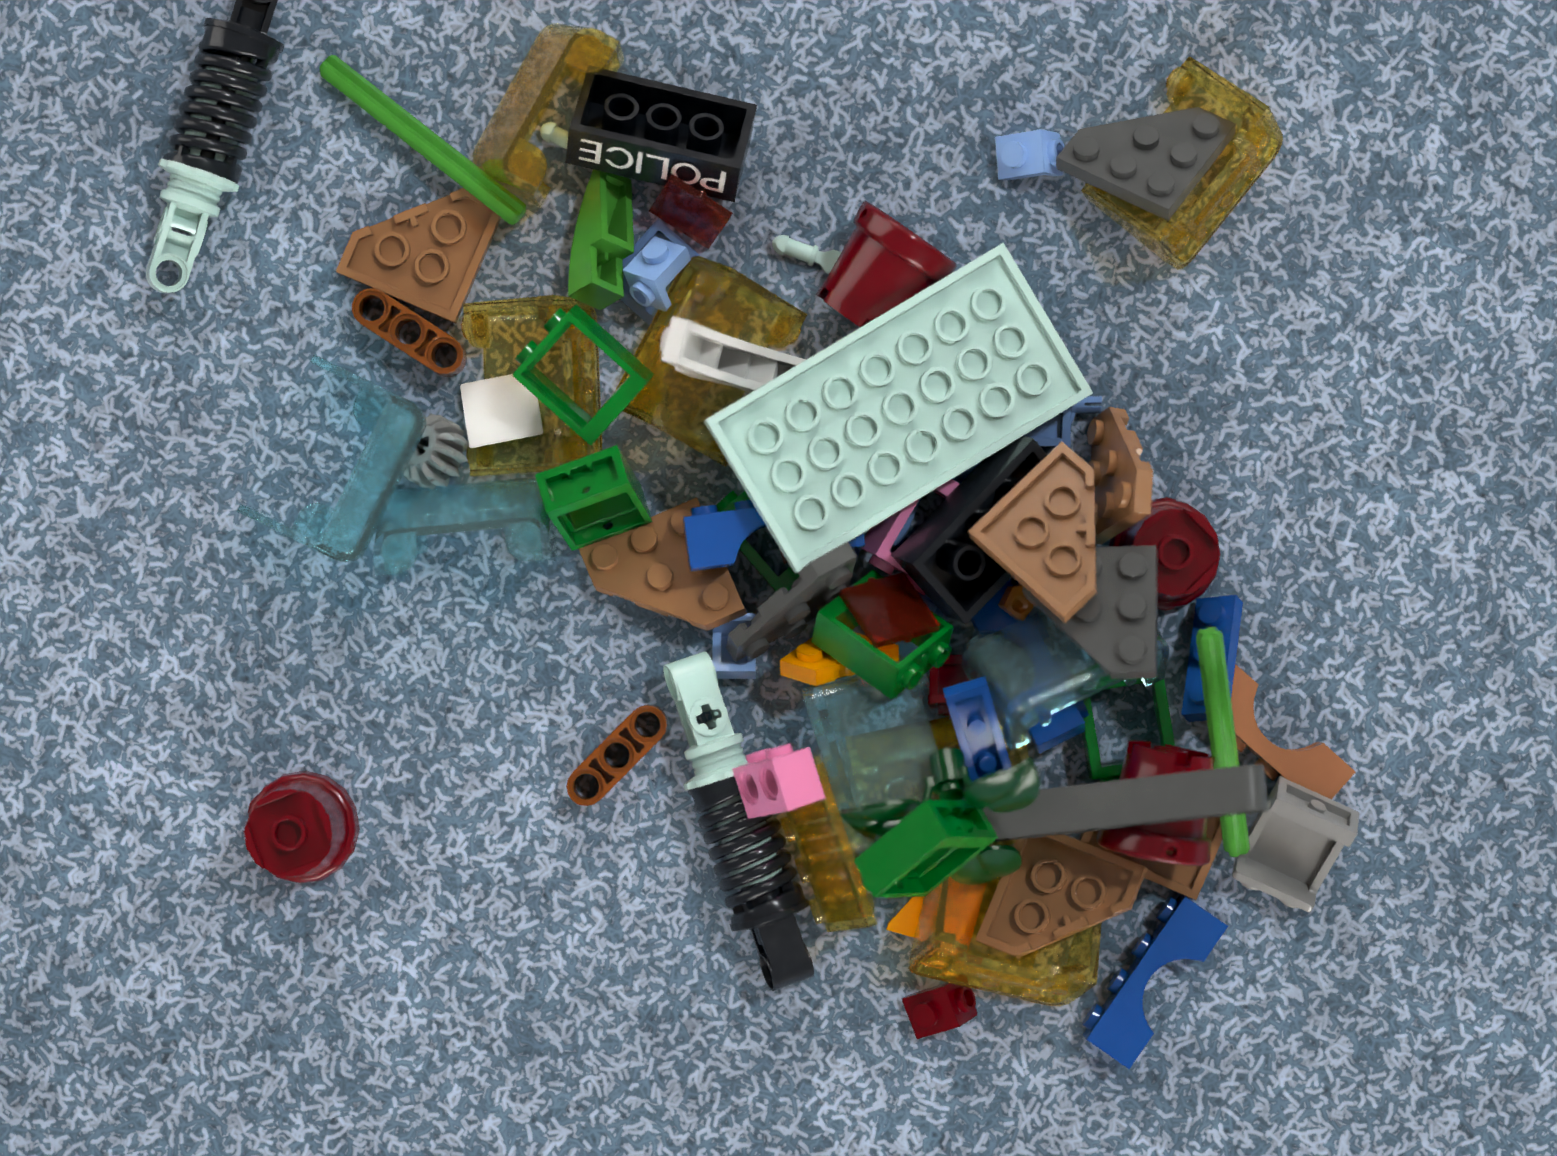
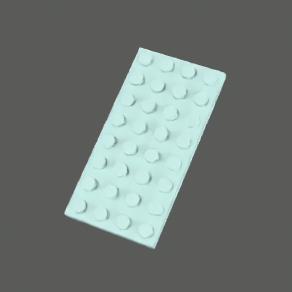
(898, 407)

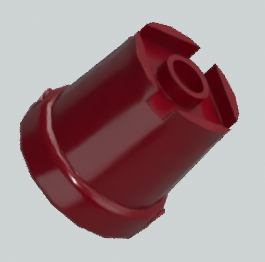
(881, 267)
(1185, 549)
(302, 827)
(1151, 842)

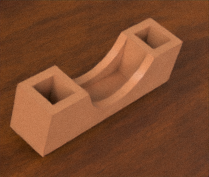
(1311, 767)

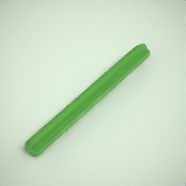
(422, 139)
(1221, 727)

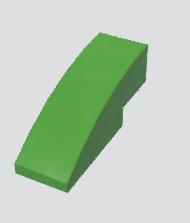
(602, 240)

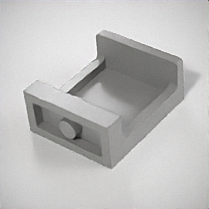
(1295, 844)

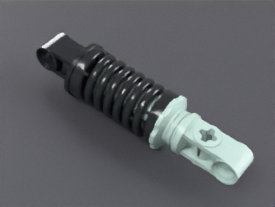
(211, 129)
(748, 846)

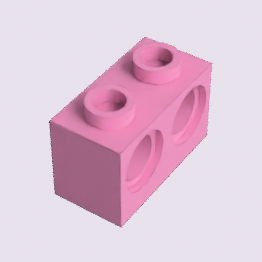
(778, 780)

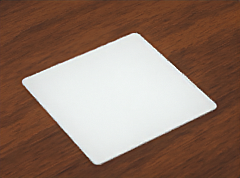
(499, 411)

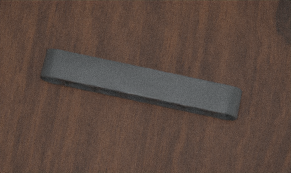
(1136, 803)

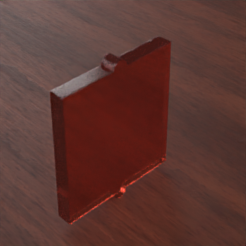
(690, 211)
(889, 610)

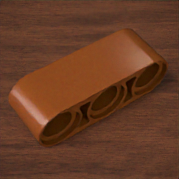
(392, 320)
(598, 765)

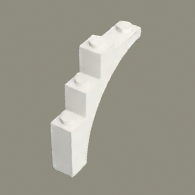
(721, 358)

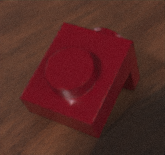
(946, 675)
(939, 1008)

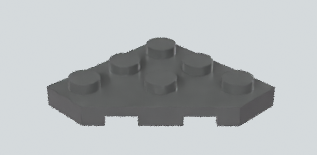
(1148, 158)
(789, 612)
(1122, 618)

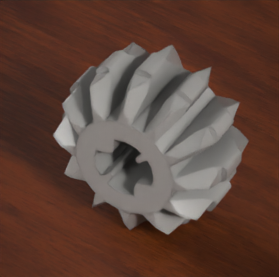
(437, 453)

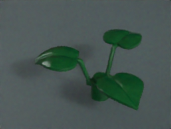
(950, 779)

